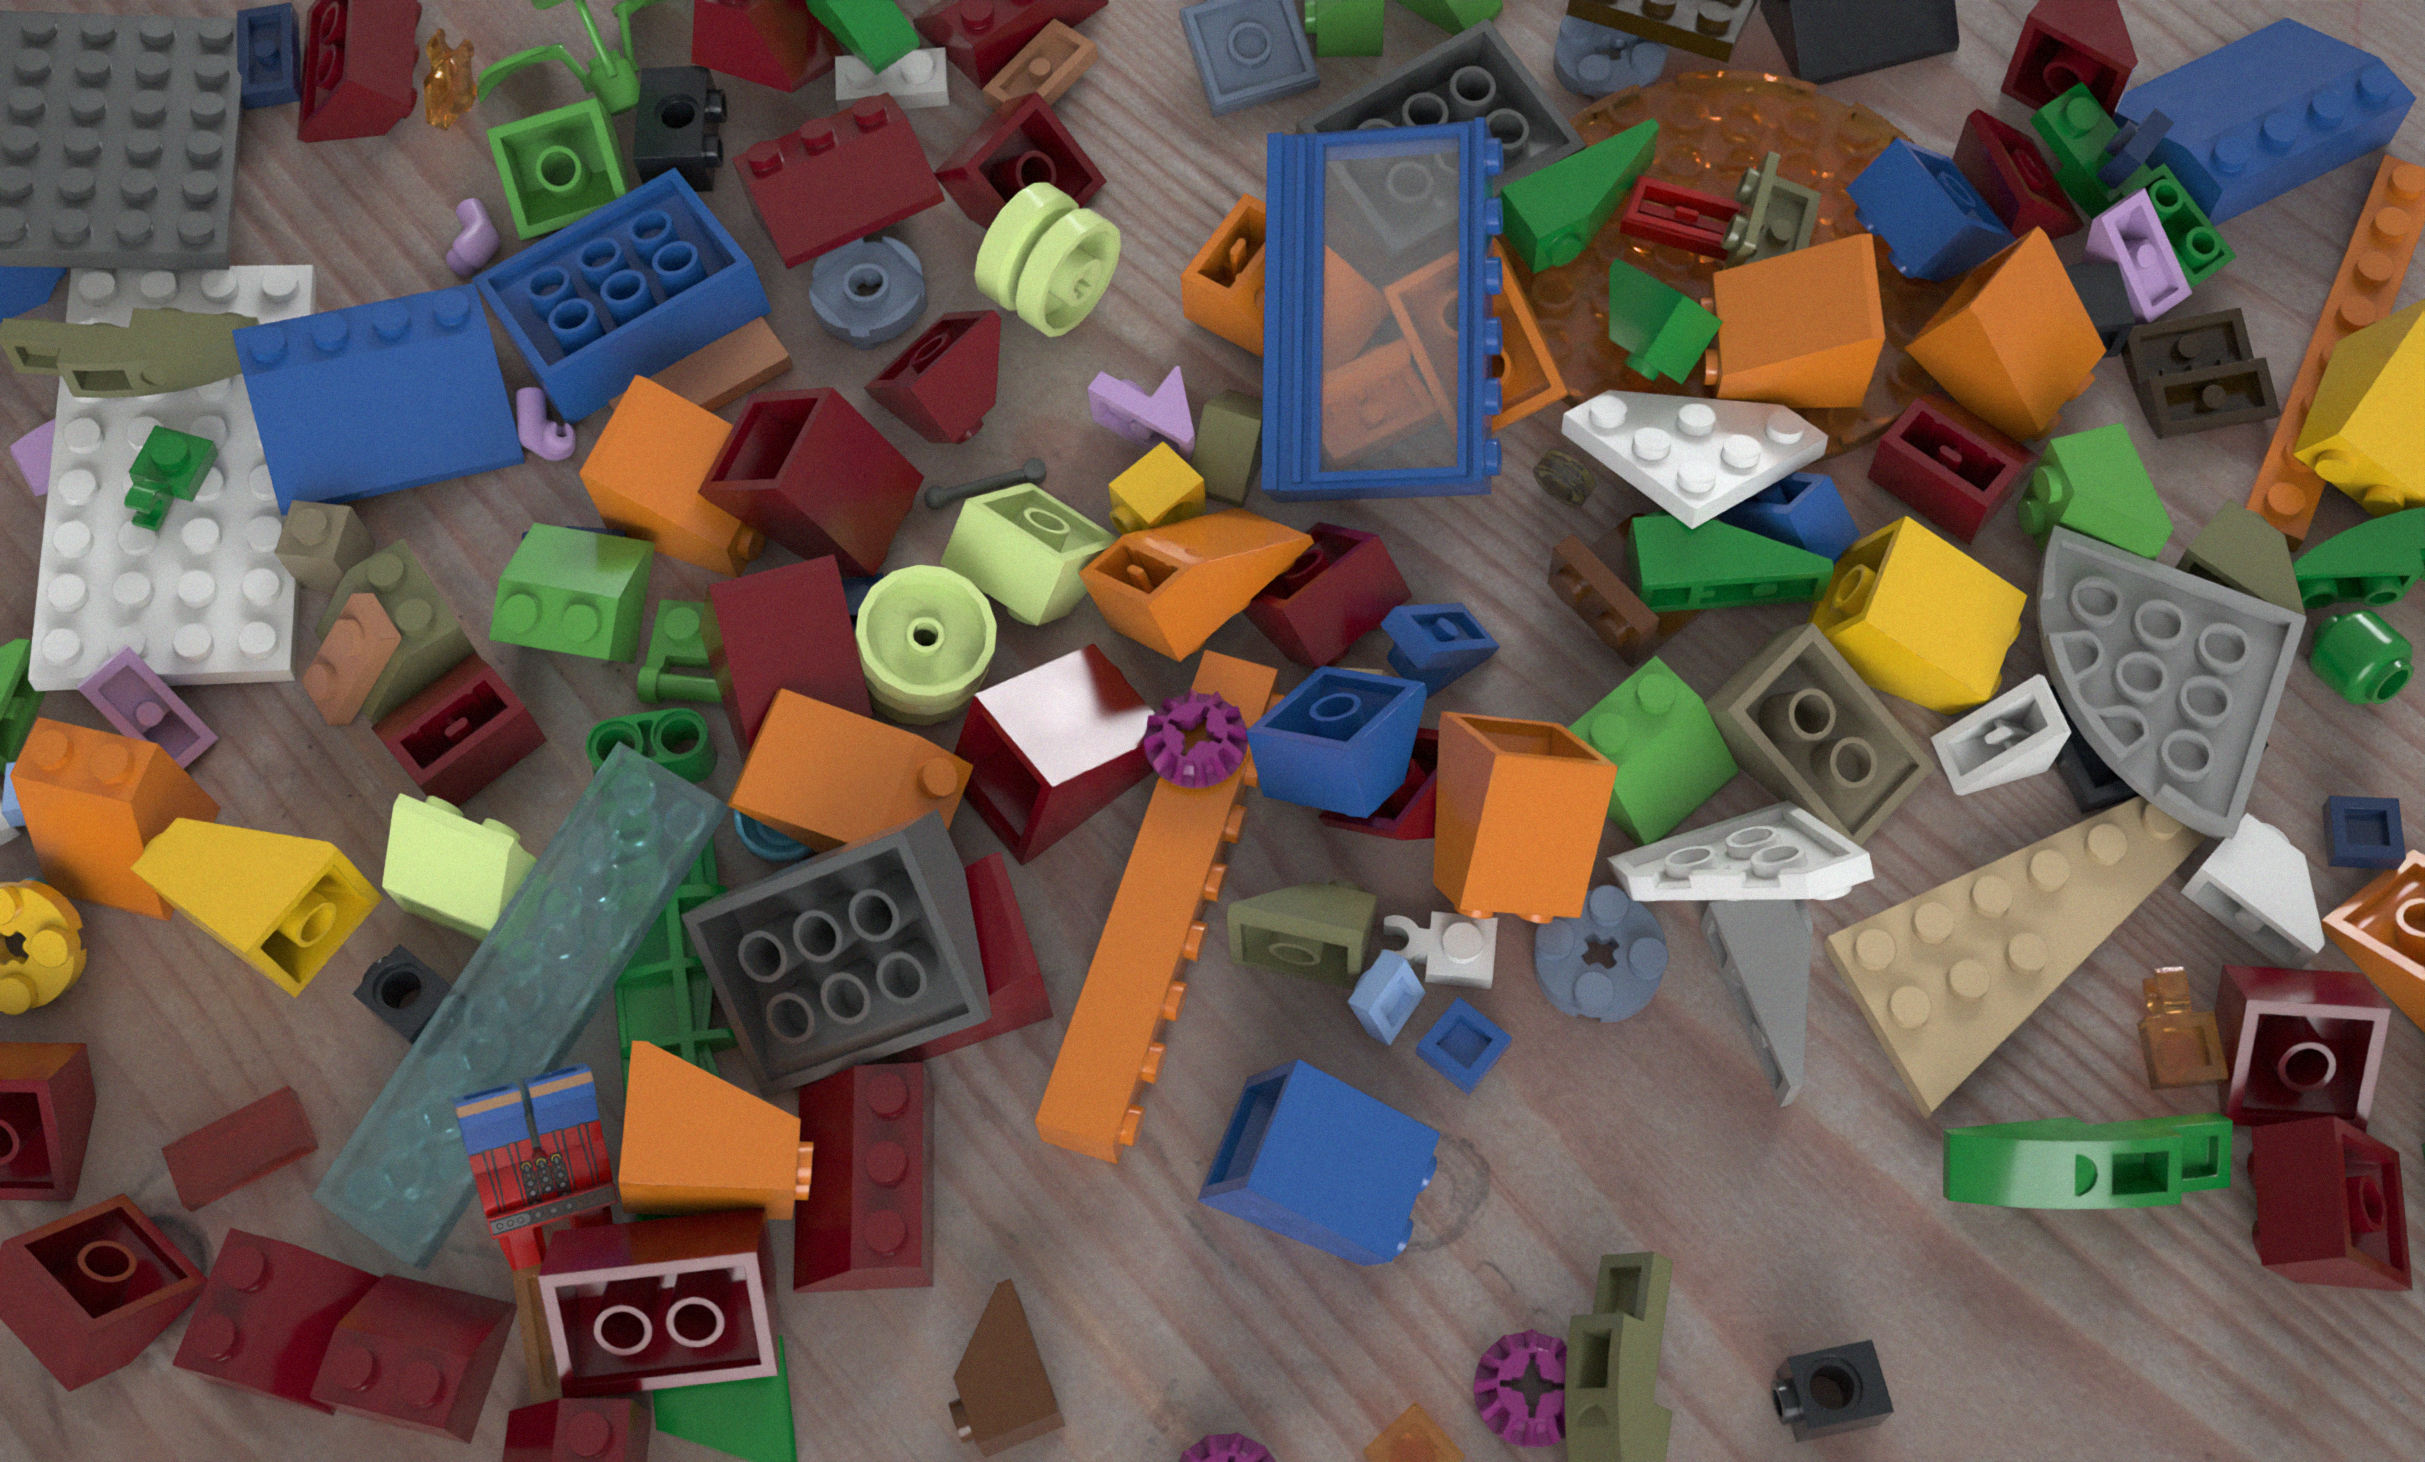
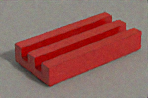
(1681, 226)

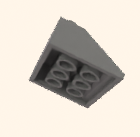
(1455, 83)
(845, 955)

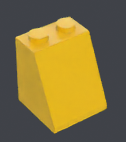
(2371, 415)
(1920, 618)
(261, 894)

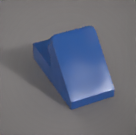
(1436, 643)

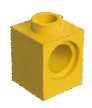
(1156, 492)

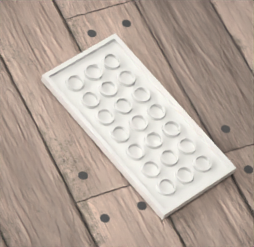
(205, 589)

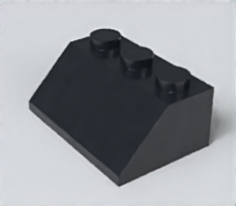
(1855, 37)

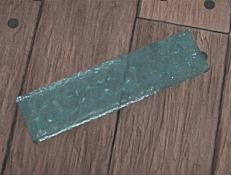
(521, 997)

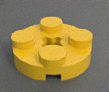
(51, 942)

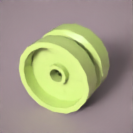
(1047, 259)
(924, 643)

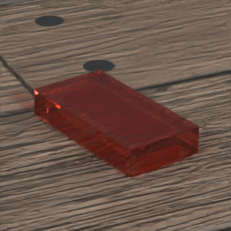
(239, 1148)

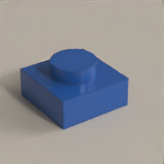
(1463, 1045)

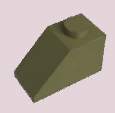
(2246, 556)

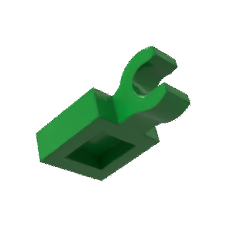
(167, 468)

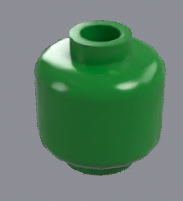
(2361, 657)

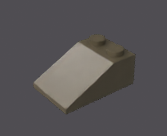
(1817, 734)

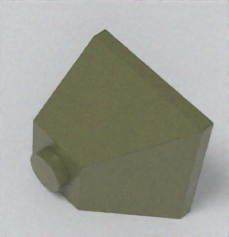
(1306, 931)

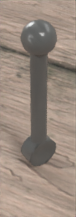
(1032, 471)

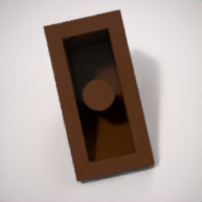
(1003, 1380)

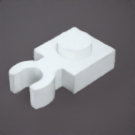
(1455, 948)

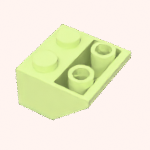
(452, 866)

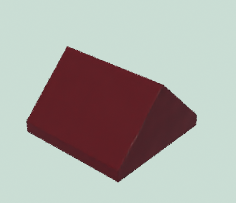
(2014, 178)

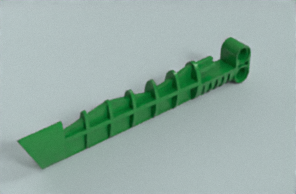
(670, 1003)

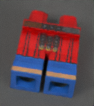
(542, 1184)

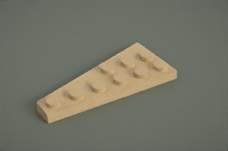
(1984, 951)

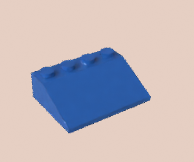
(2268, 115)
(623, 294)
(378, 397)

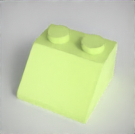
(1025, 551)

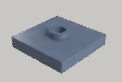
(1248, 52)

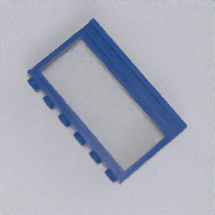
(1381, 313)

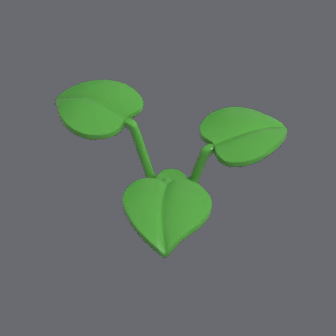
(610, 75)

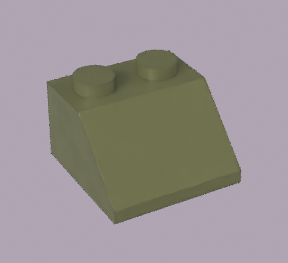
(429, 632)

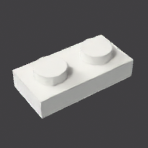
(912, 81)

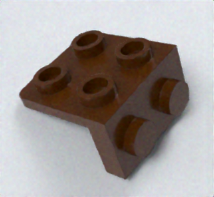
(1599, 591)

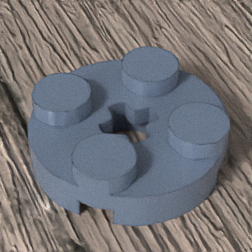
(1596, 75)
(871, 318)
(1593, 990)

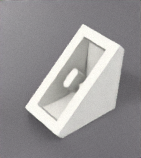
(2004, 739)

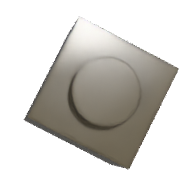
(322, 544)

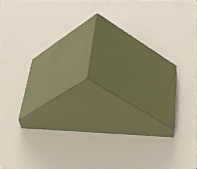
(1229, 446)

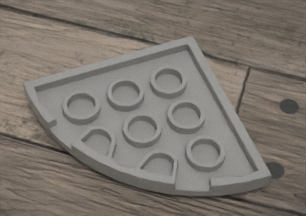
(2164, 674)

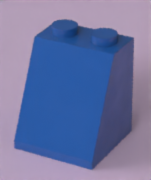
(1321, 1164)

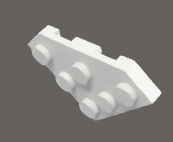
(1691, 450)
(1749, 857)

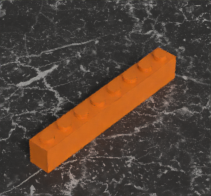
(1151, 937)

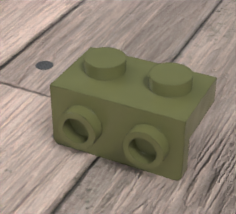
(1772, 217)

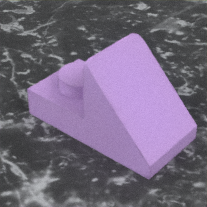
(2136, 240)
(1145, 419)
(145, 706)

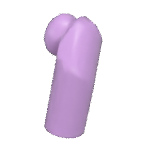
(477, 240)
(538, 432)

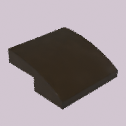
(2198, 374)

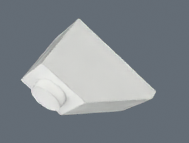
(2261, 893)

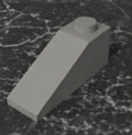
(1766, 969)

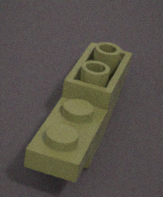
(155, 355)
(1616, 1362)

